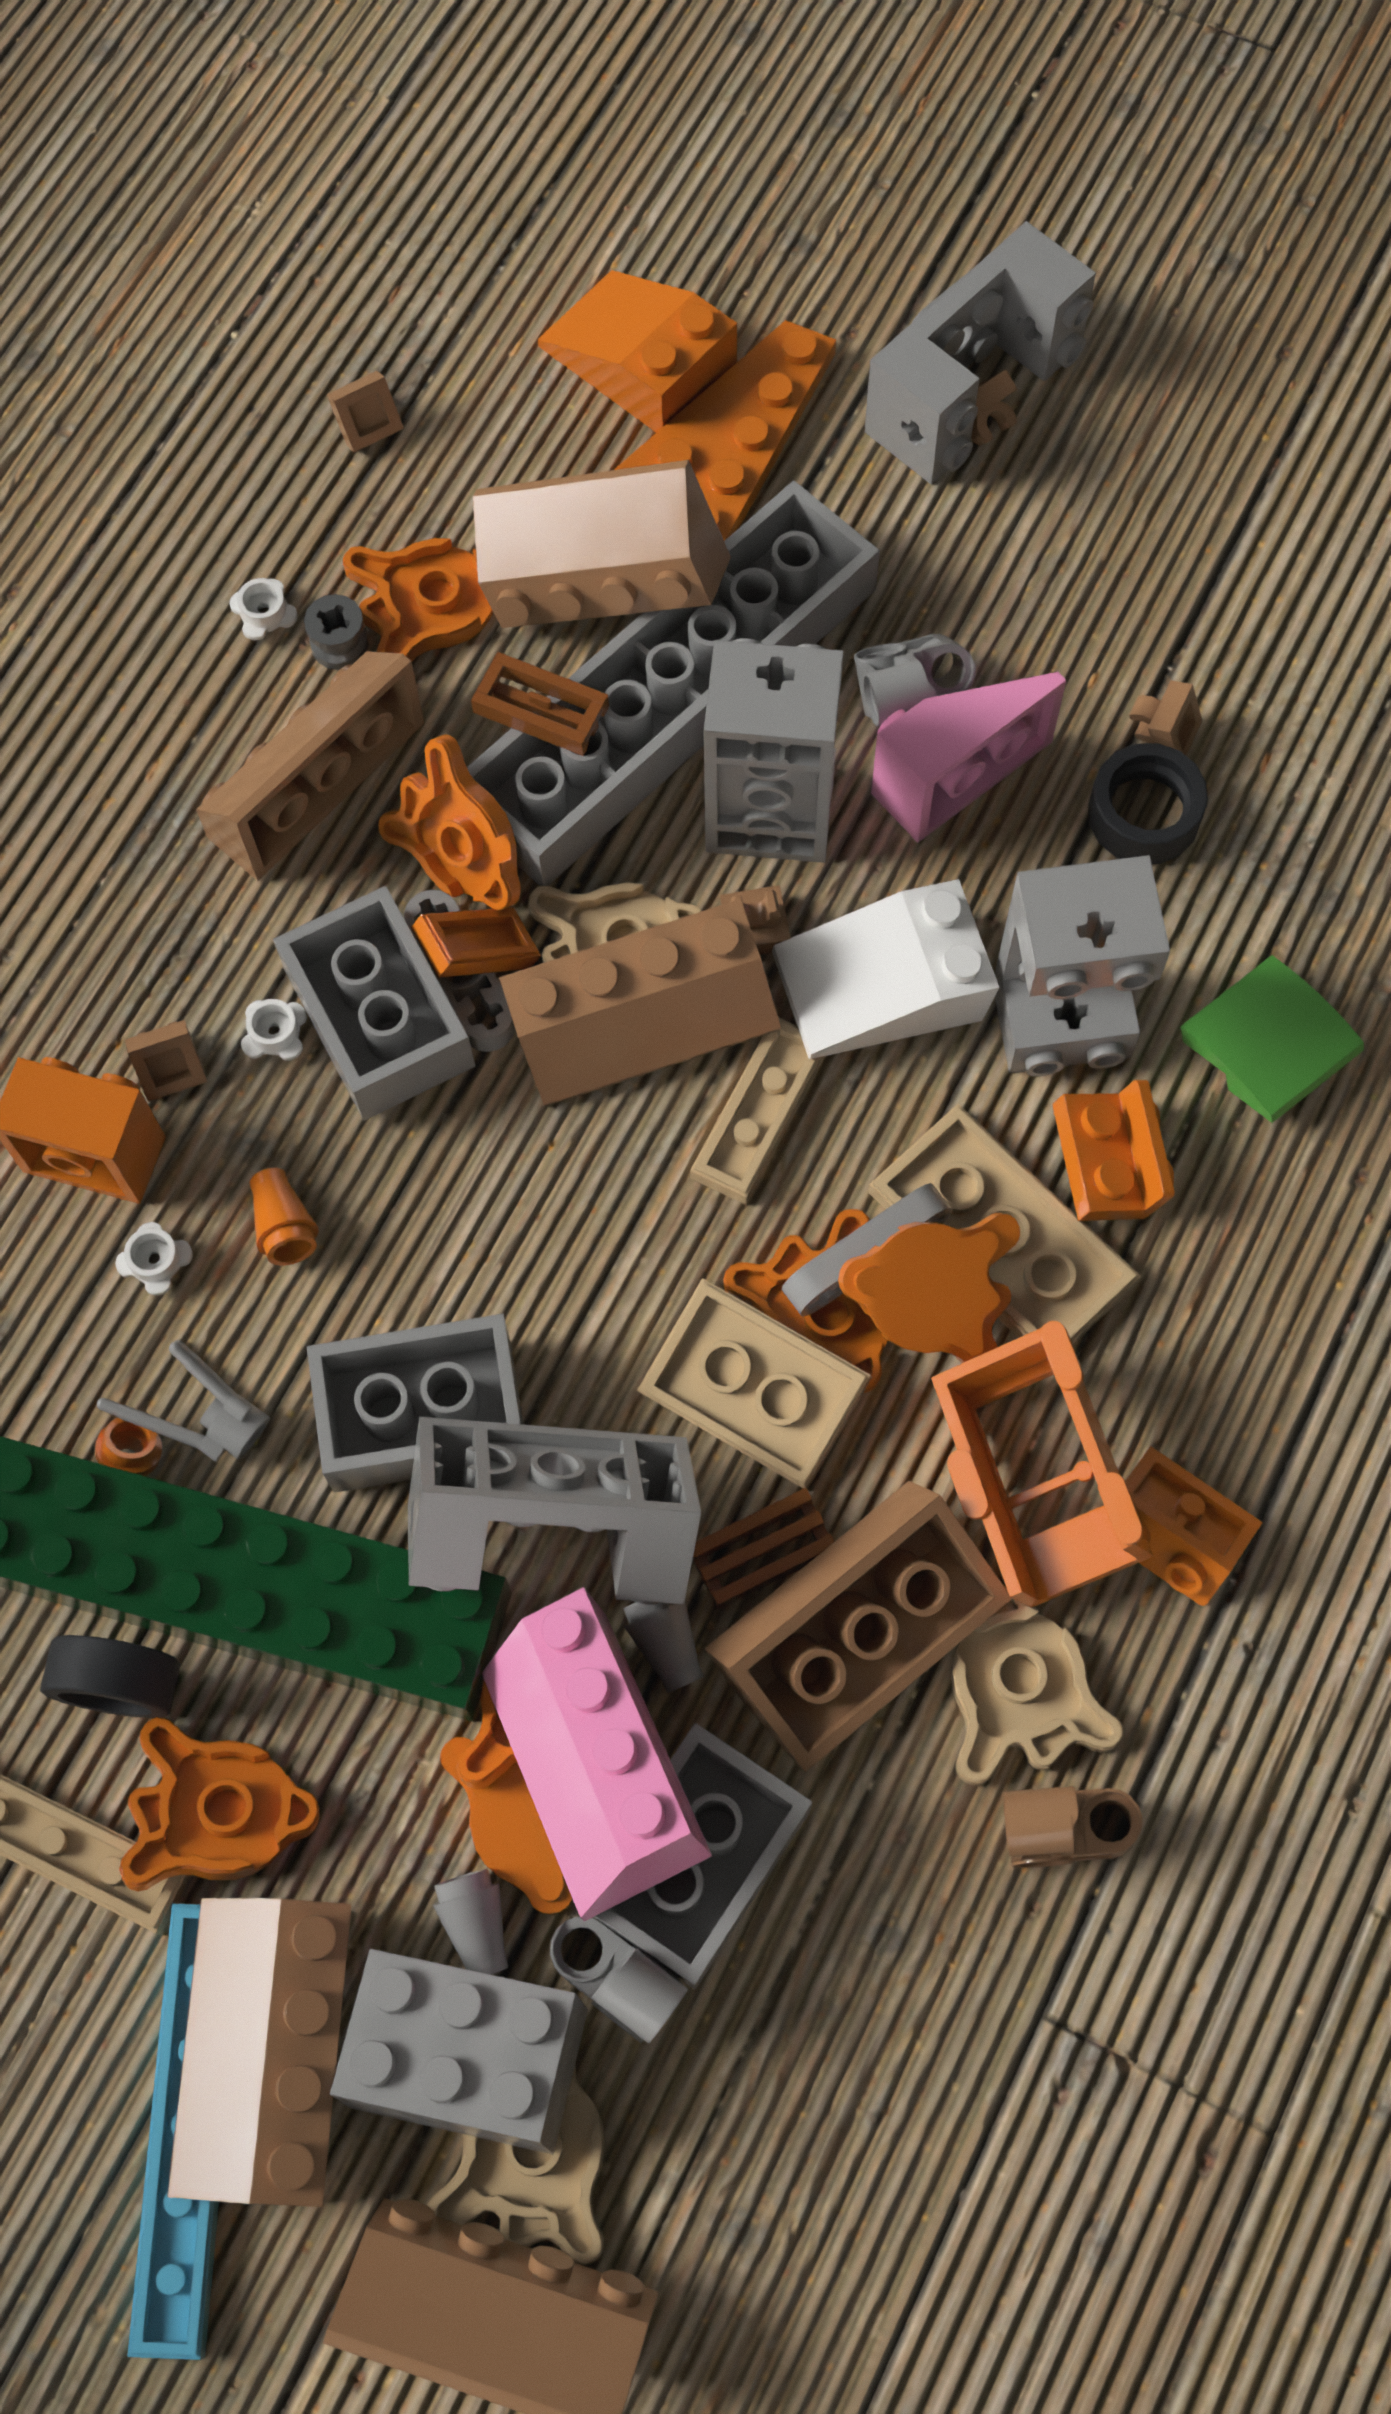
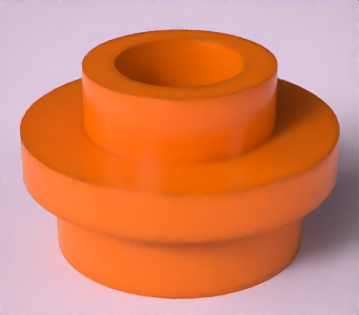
(125, 1435)

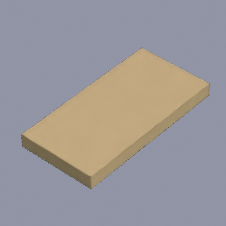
(1058, 1264)

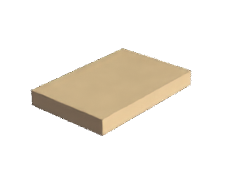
(754, 1383)

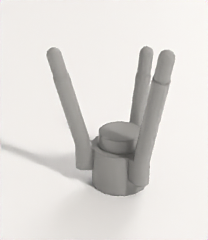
(230, 1418)

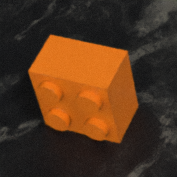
(80, 1128)

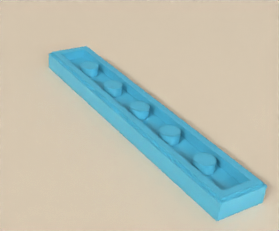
(174, 2233)

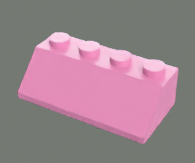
(592, 1756)

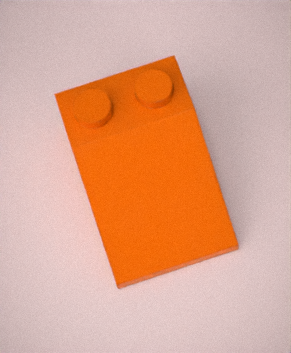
(644, 345)

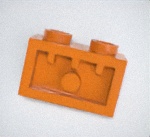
(1114, 1153)
(1188, 1526)

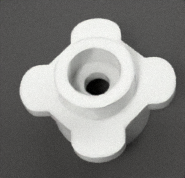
(262, 594)
(269, 1013)
(141, 1245)

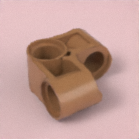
(1054, 1828)

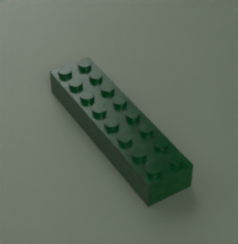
(242, 1580)

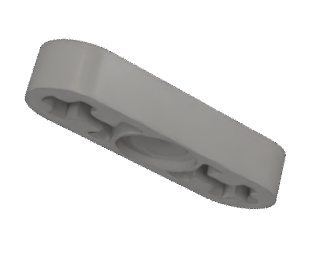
(462, 993)
(817, 1280)

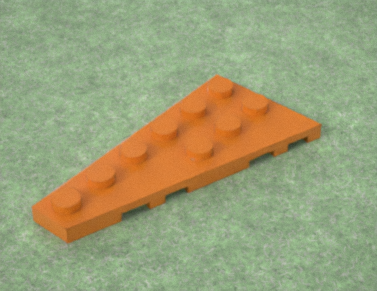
(743, 421)

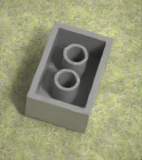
(375, 1002)
(380, 1385)
(747, 1826)
(460, 2051)

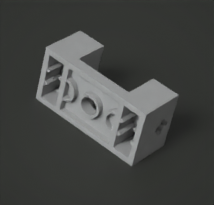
(1020, 297)
(770, 749)
(1075, 955)
(559, 1477)

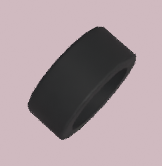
(1161, 765)
(110, 1676)

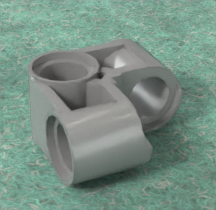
(900, 674)
(624, 1983)

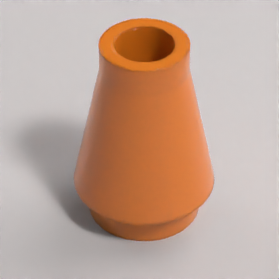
(281, 1221)

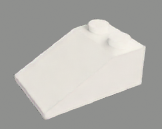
(888, 971)

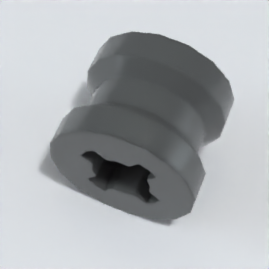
(343, 644)

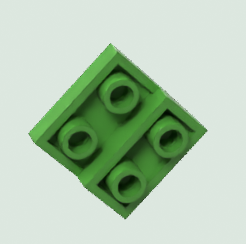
(1272, 1038)

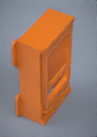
(1069, 1552)

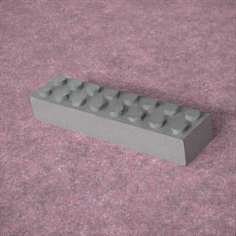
(786, 585)

